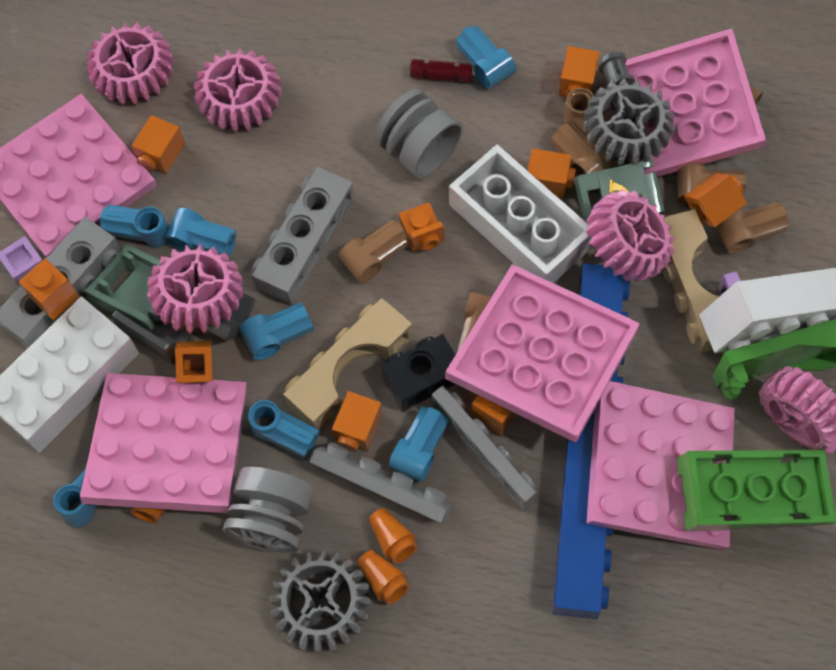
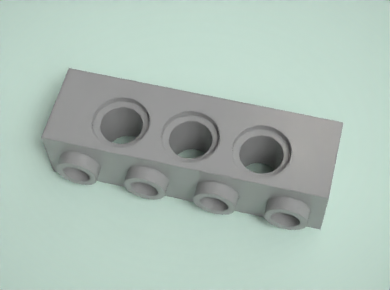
(82, 242)
(287, 281)

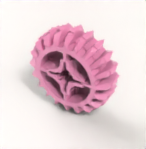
(116, 77)
(229, 78)
(630, 235)
(178, 276)
(801, 407)

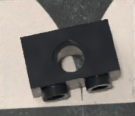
(409, 387)

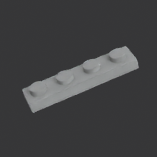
(494, 458)
(394, 487)

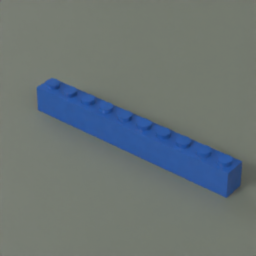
(580, 545)

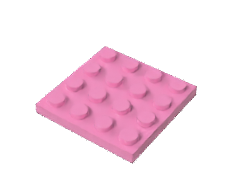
(708, 100)
(66, 171)
(542, 352)
(165, 444)
(635, 461)

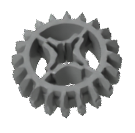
(624, 134)
(309, 613)

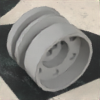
(418, 133)
(270, 503)

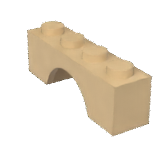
(689, 295)
(377, 333)

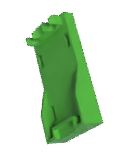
(806, 348)
(755, 489)

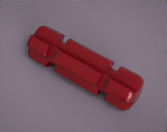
(441, 70)

